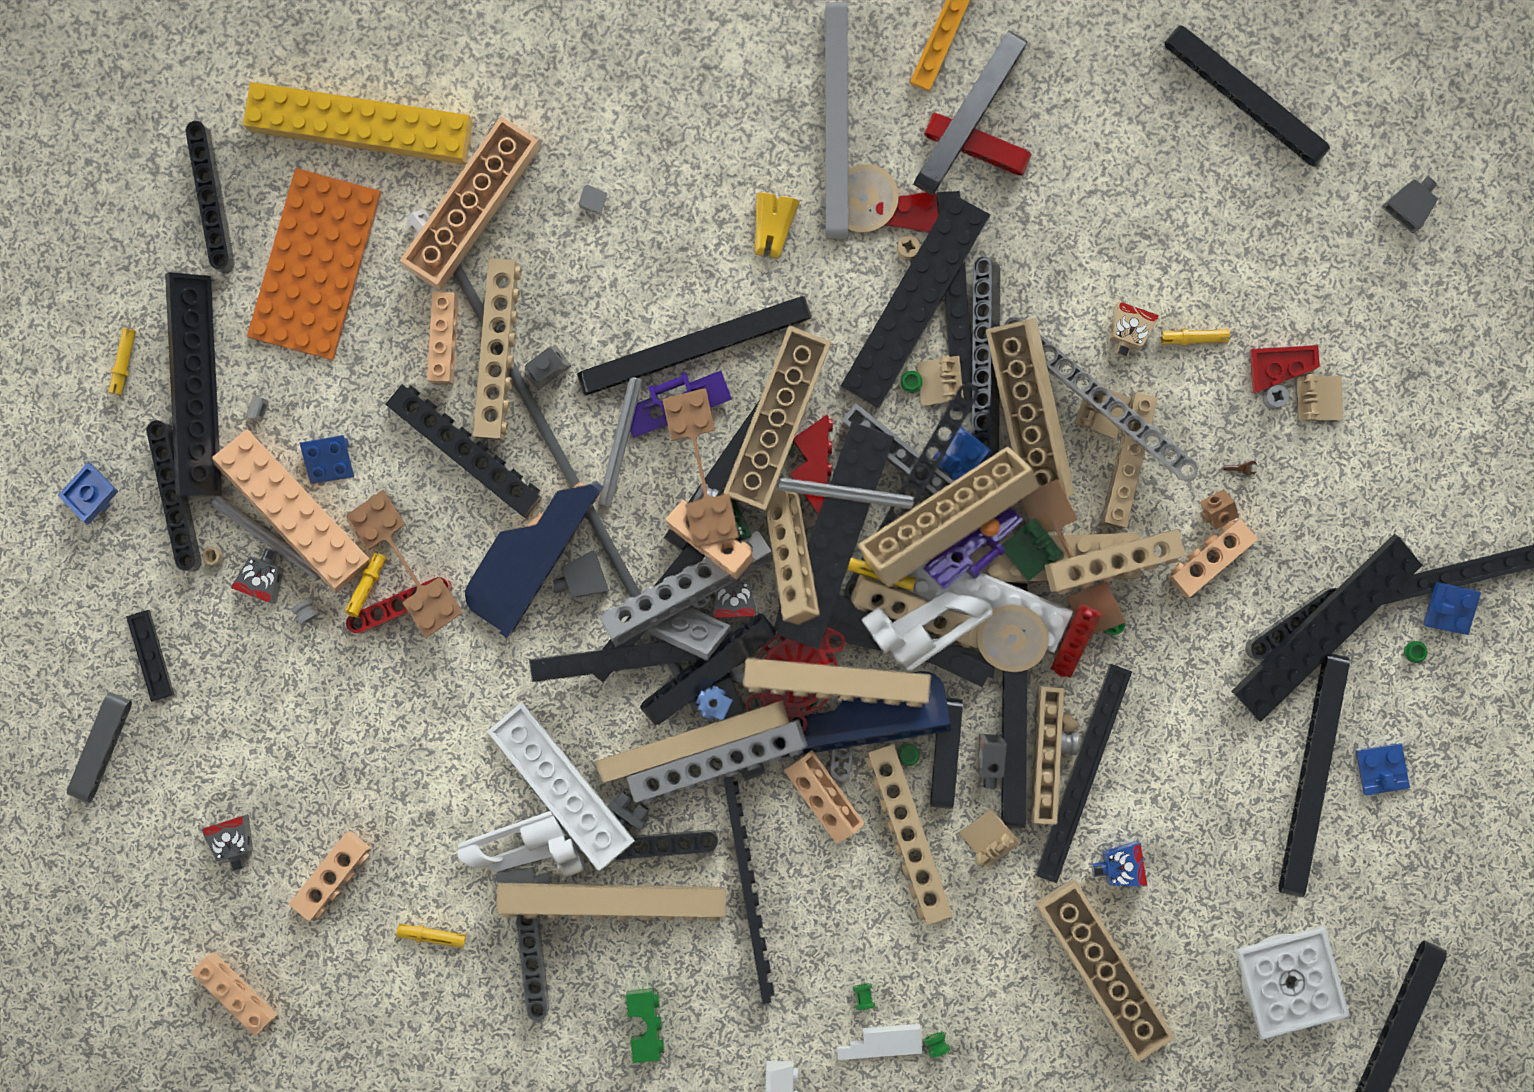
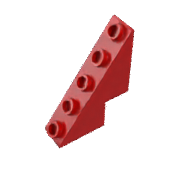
(815, 448)
(1075, 641)

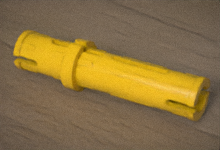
(1187, 337)
(122, 359)
(856, 566)
(369, 577)
(423, 934)

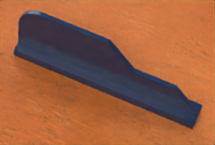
(525, 557)
(869, 722)

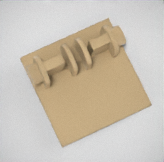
(940, 380)
(1319, 398)
(1093, 420)
(989, 838)

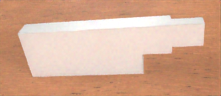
(884, 1042)

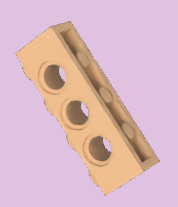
(442, 338)
(1241, 538)
(733, 563)
(824, 797)
(304, 901)
(233, 993)

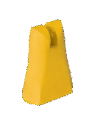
(773, 222)

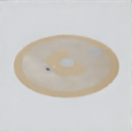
(866, 188)
(1012, 638)

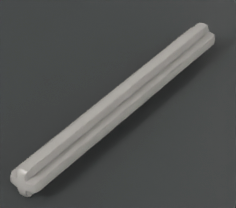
(620, 441)
(846, 493)
(262, 534)

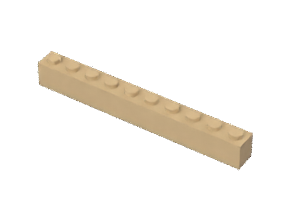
(610, 900)

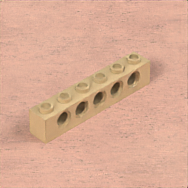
(1127, 466)
(1168, 541)
(791, 557)
(868, 587)
(1047, 755)

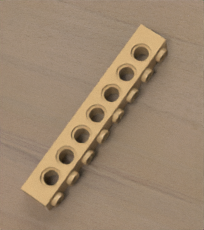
(497, 270)
(939, 908)

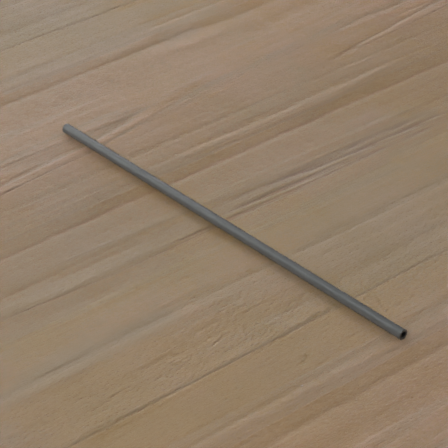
(561, 460)

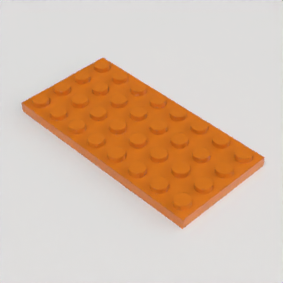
(314, 264)

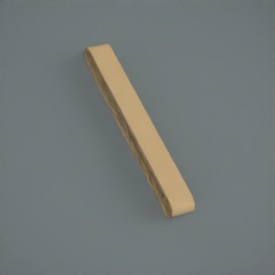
(692, 742)

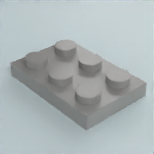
(692, 632)

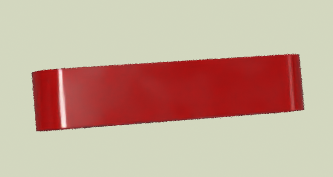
(984, 146)
(388, 609)

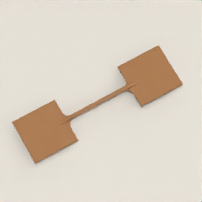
(1053, 511)
(711, 517)
(431, 604)

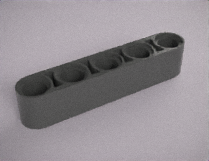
(99, 747)
(529, 974)

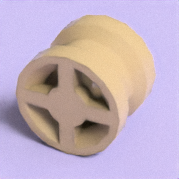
(907, 252)

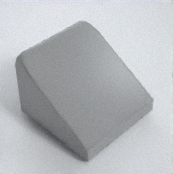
(592, 199)
(257, 408)

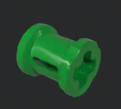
(864, 996)

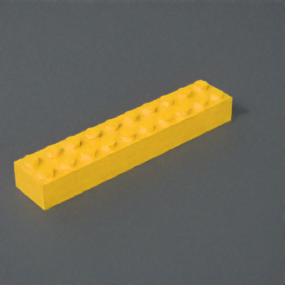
(358, 123)

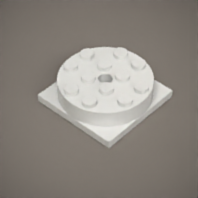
(1313, 995)

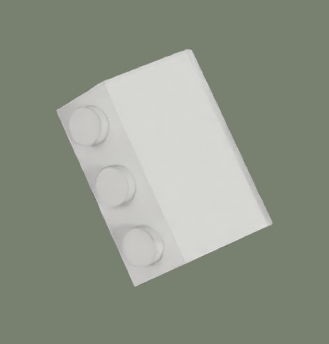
(780, 1076)

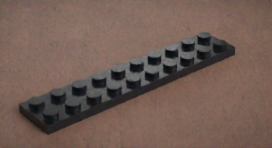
(915, 300)
(193, 384)
(840, 527)
(1327, 627)

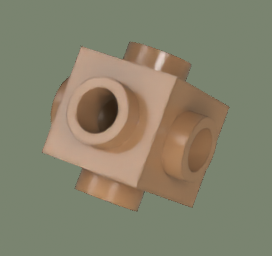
(1218, 509)

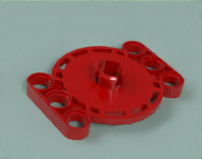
(796, 652)

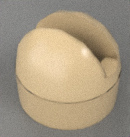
(210, 557)
(1069, 724)

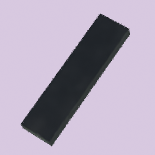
(150, 655)

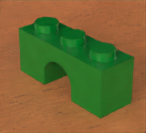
(643, 1004)

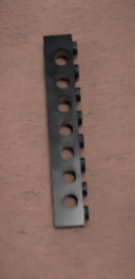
(400, 404)

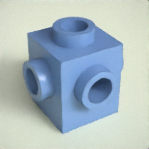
(722, 703)

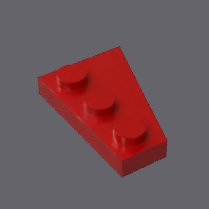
(913, 212)
(1280, 364)

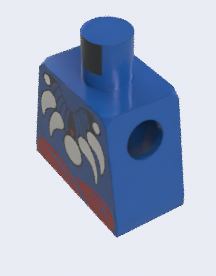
(1122, 866)

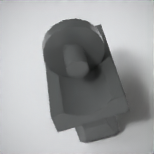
(636, 817)

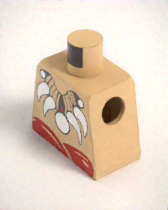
(1130, 327)

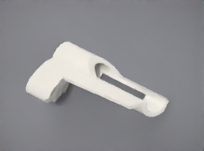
(908, 640)
(542, 838)

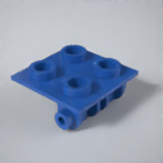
(327, 459)

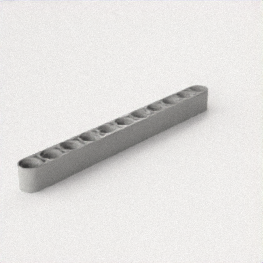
(836, 119)
(1112, 402)

